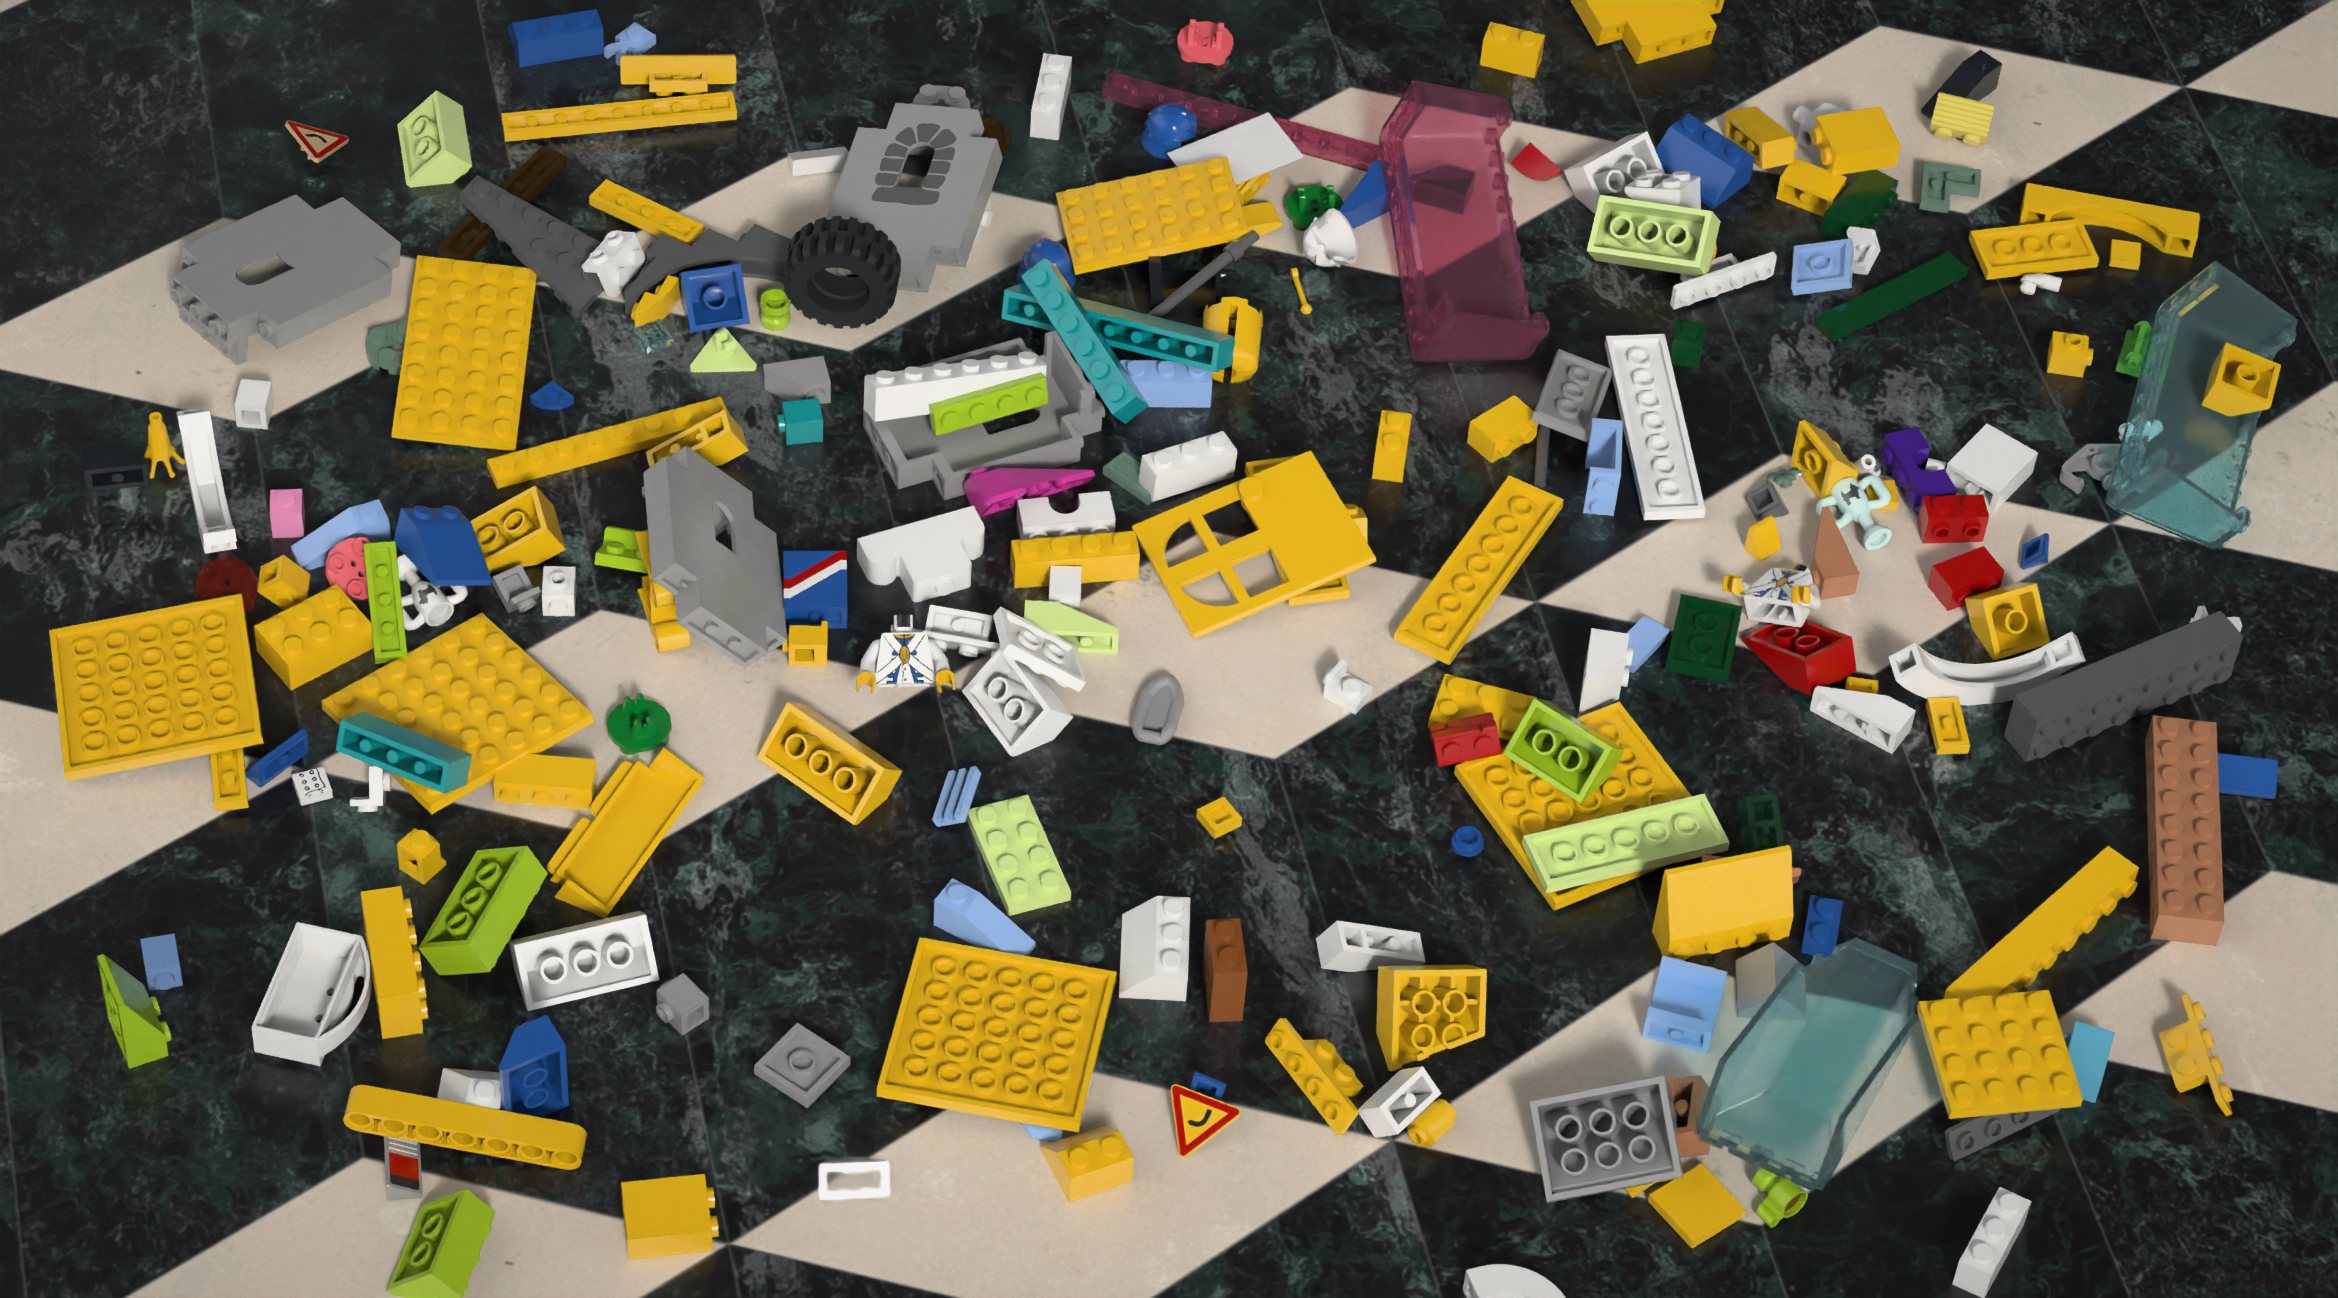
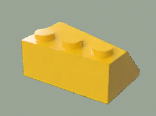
(1428, 1010)

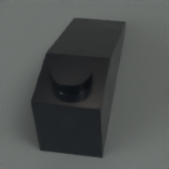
(1971, 80)

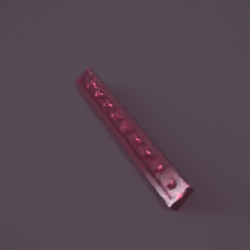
(1222, 116)

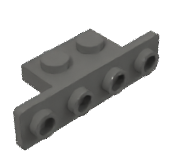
(1981, 1131)

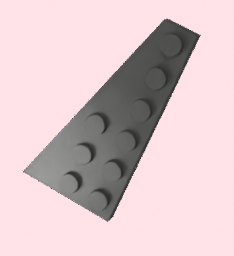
(539, 241)

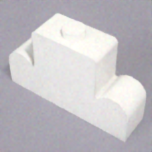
(925, 554)

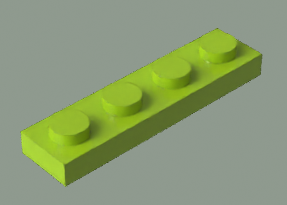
(988, 403)
(385, 601)

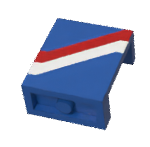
(815, 588)

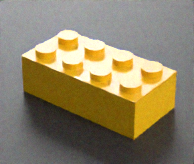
(394, 962)

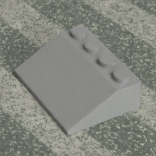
(1607, 1138)

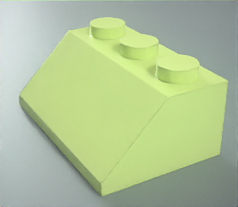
(434, 142)

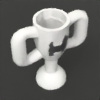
(428, 599)

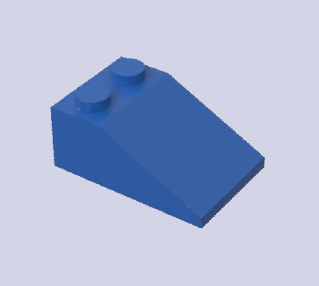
(442, 546)

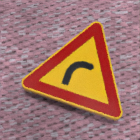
(1198, 1118)

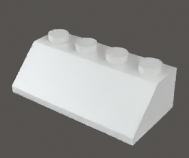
(584, 960)

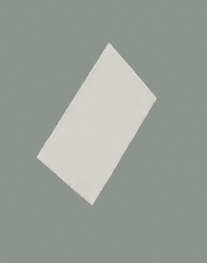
(1249, 146)

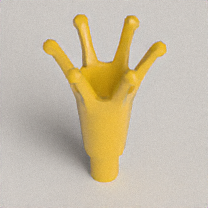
(159, 445)

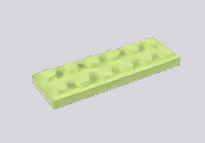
(1625, 843)

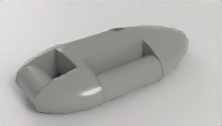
(1158, 710)

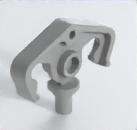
(2096, 460)

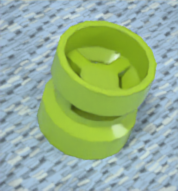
(775, 310)

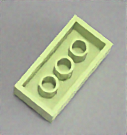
(1653, 236)

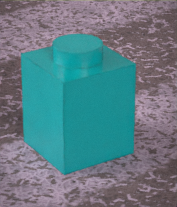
(801, 421)

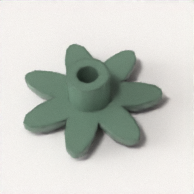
(1784, 477)

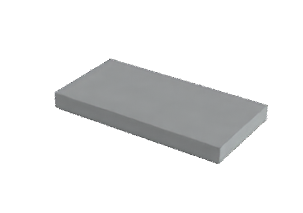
(1572, 395)

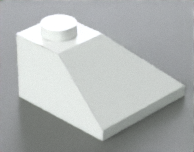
(471, 1087)

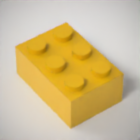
(313, 637)

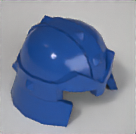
(1167, 128)
(1053, 253)

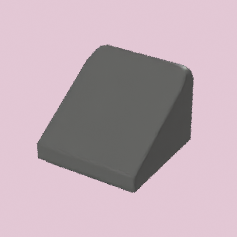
(1766, 502)

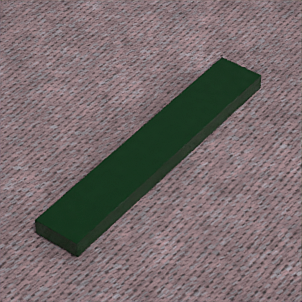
(1890, 297)

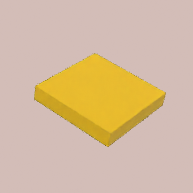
(1696, 1205)

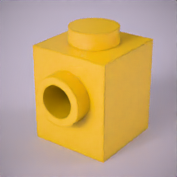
(2068, 354)
(283, 582)

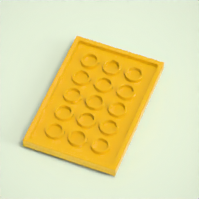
(1151, 215)

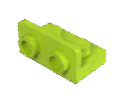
(620, 550)

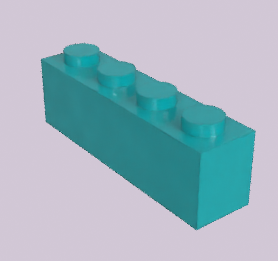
(403, 752)

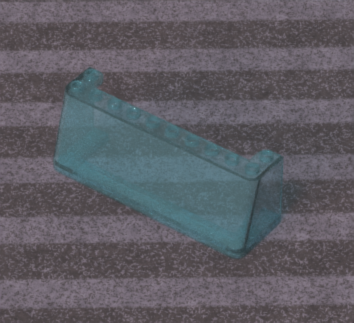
(2177, 458)

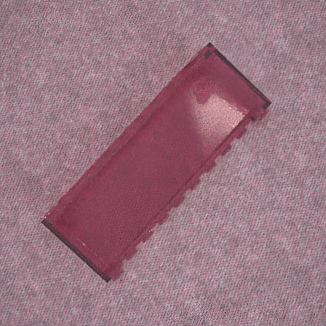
(1456, 227)

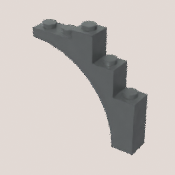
(758, 251)

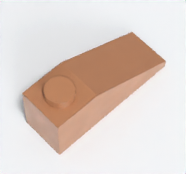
(1832, 563)

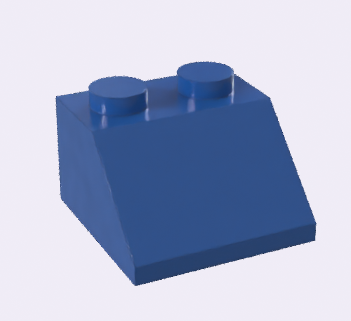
(714, 298)

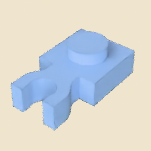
(631, 41)

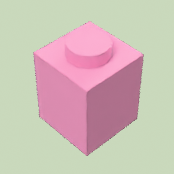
(287, 513)

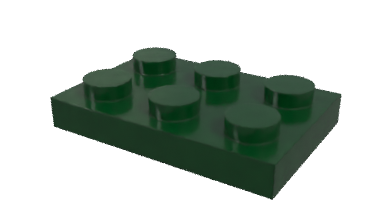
(1703, 638)

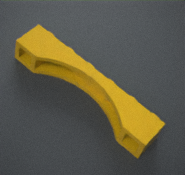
(2163, 227)

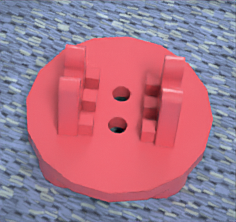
(1205, 42)
(342, 573)

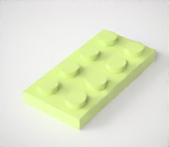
(1018, 855)

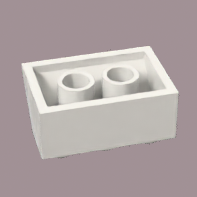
(1612, 169)
(1016, 704)
(1155, 950)

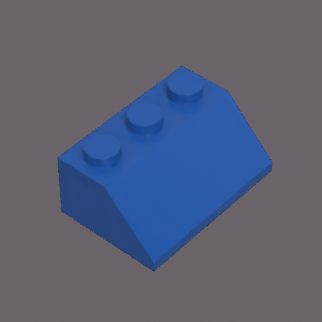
(557, 38)
(1708, 154)
(534, 1070)

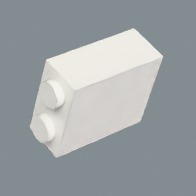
(1991, 466)

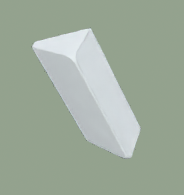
(818, 161)

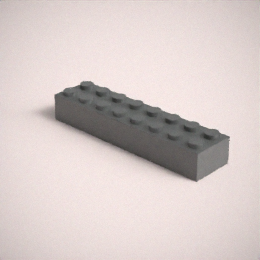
(2123, 686)

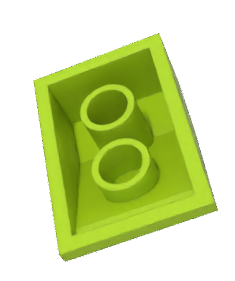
(132, 1015)

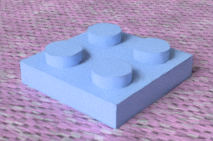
(1822, 266)

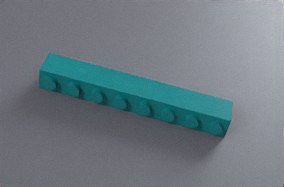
(1133, 331)

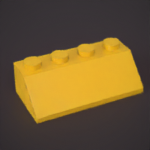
(828, 763)

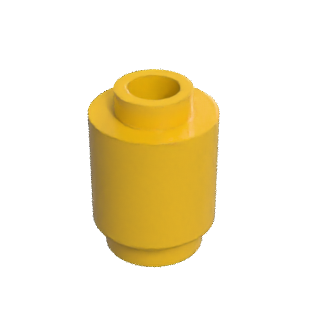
(1432, 1123)

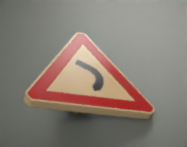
(315, 141)

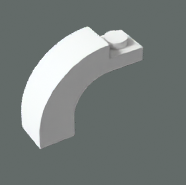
(1507, 1282)

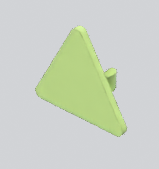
(722, 355)

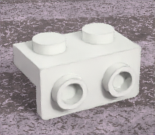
(616, 261)

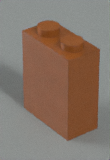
(1224, 970)

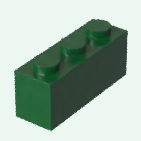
(1860, 204)

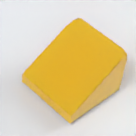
(1763, 539)

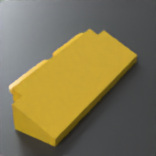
(629, 823)

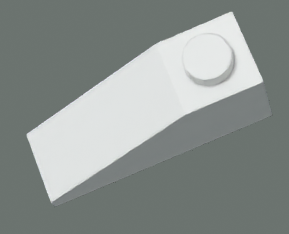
(1867, 715)
(1365, 947)

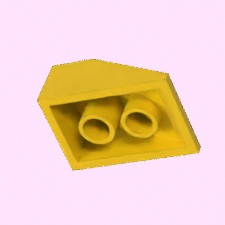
(519, 532)

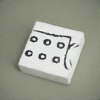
(312, 786)

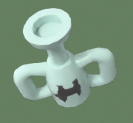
(1855, 506)

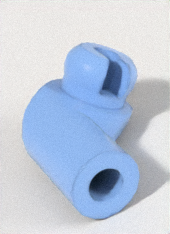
(1042, 1133)

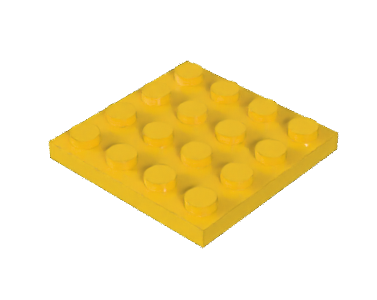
(1999, 1054)

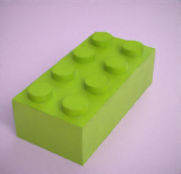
(483, 911)

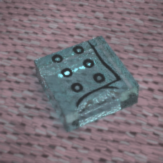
(653, 337)

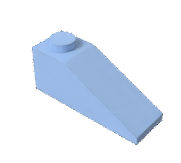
(362, 520)
(978, 921)

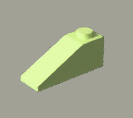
(1074, 626)

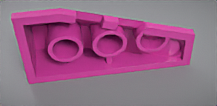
(1002, 487)

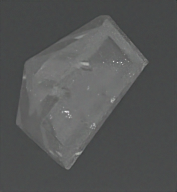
(853, 1178)

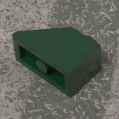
(1687, 343)

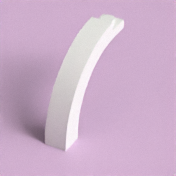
(205, 480)
(1984, 682)

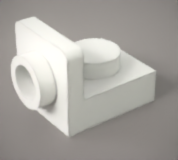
(1345, 689)

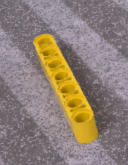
(465, 1127)

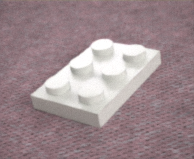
(1039, 649)

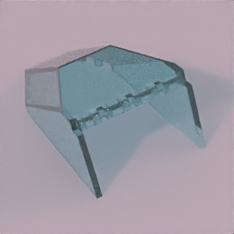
(1812, 1062)

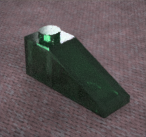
(1760, 822)

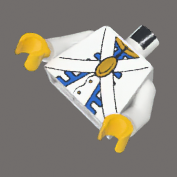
(1778, 596)
(904, 660)

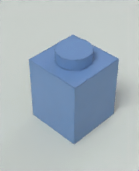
(161, 962)

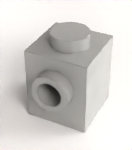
(682, 1004)

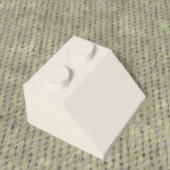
(1604, 669)

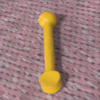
(1305, 308)

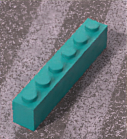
(1084, 341)

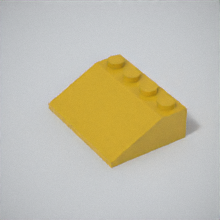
(1725, 903)

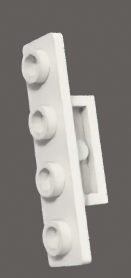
(1723, 276)
(960, 631)

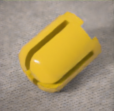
(1246, 331)

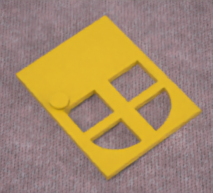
(1295, 520)

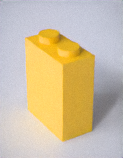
(1855, 141)
(668, 1216)

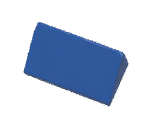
(279, 759)
(2247, 775)

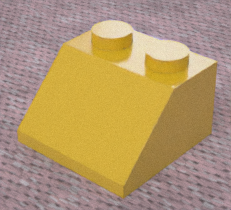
(2240, 382)
(1820, 459)
(2008, 619)
(1090, 1162)

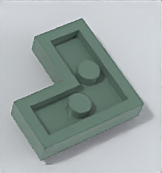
(1942, 180)

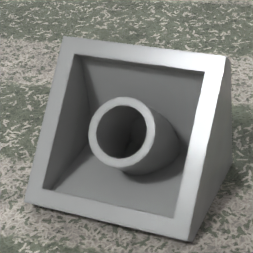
(1758, 976)

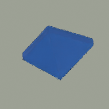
(2035, 552)
(1208, 1086)

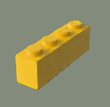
(1100, 555)

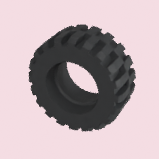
(845, 246)

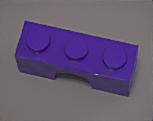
(1906, 457)

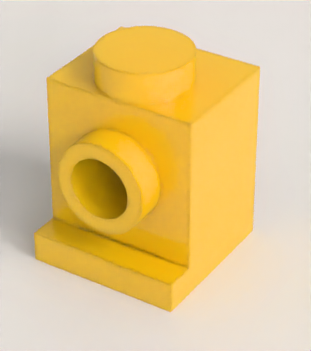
(807, 645)
(425, 850)

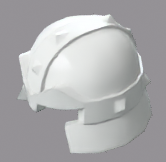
(1330, 240)

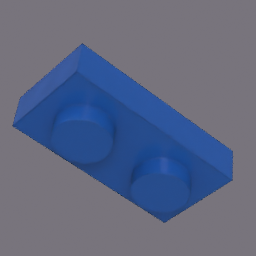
(1821, 926)

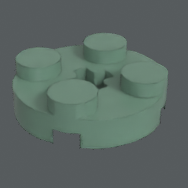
(380, 343)

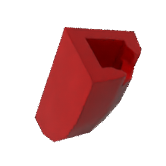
(1535, 164)

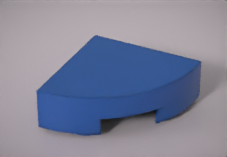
(552, 397)

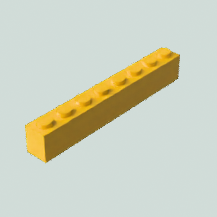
(2050, 928)

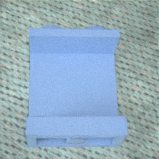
(1604, 462)
(1684, 1004)

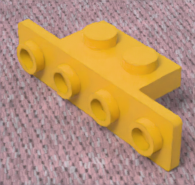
(678, 72)
(2191, 1057)
(1318, 1073)

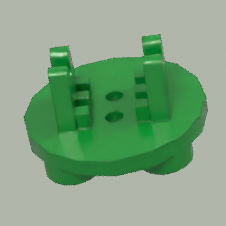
(1311, 202)
(639, 725)

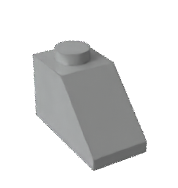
(799, 379)

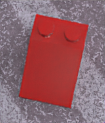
(1804, 655)

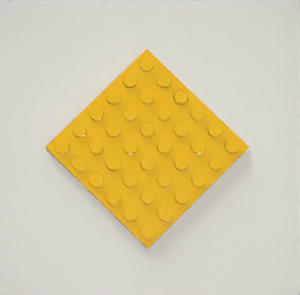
(155, 687)
(469, 693)
(1525, 804)
(997, 1034)

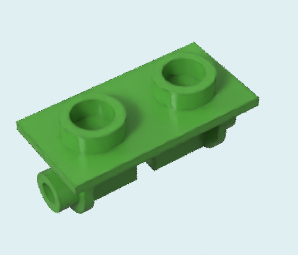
(2134, 349)

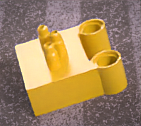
(659, 606)

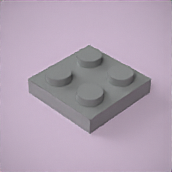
(802, 1065)

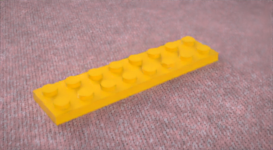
(1478, 570)

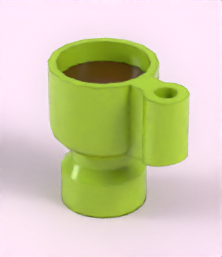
(1783, 1197)

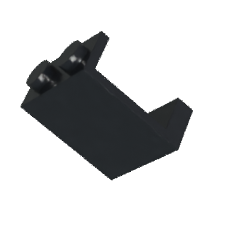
(1165, 282)

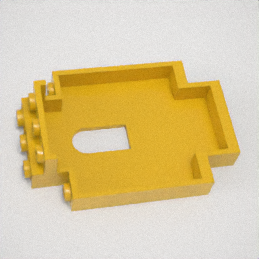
(1650, 26)

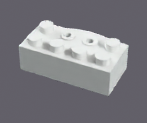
(310, 969)

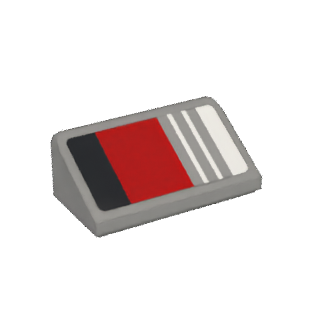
(402, 1169)

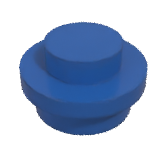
(1467, 841)

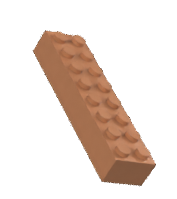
(2184, 831)

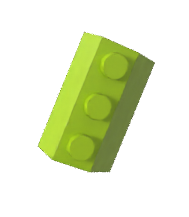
(1563, 750)
(442, 1247)

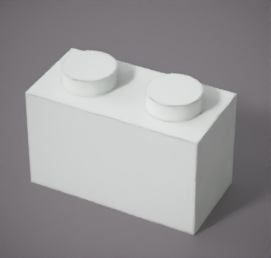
(1399, 1102)

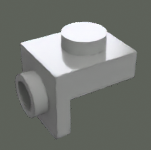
(516, 589)

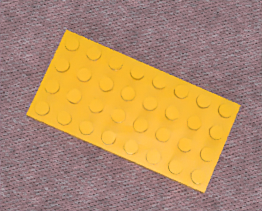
(465, 353)

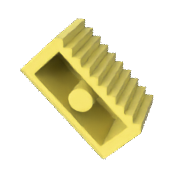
(1961, 119)

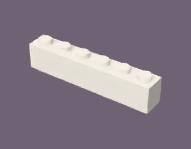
(911, 390)

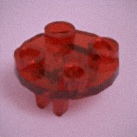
(213, 577)

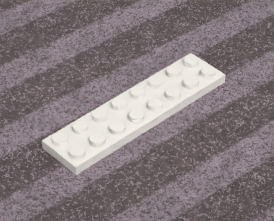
(1654, 427)

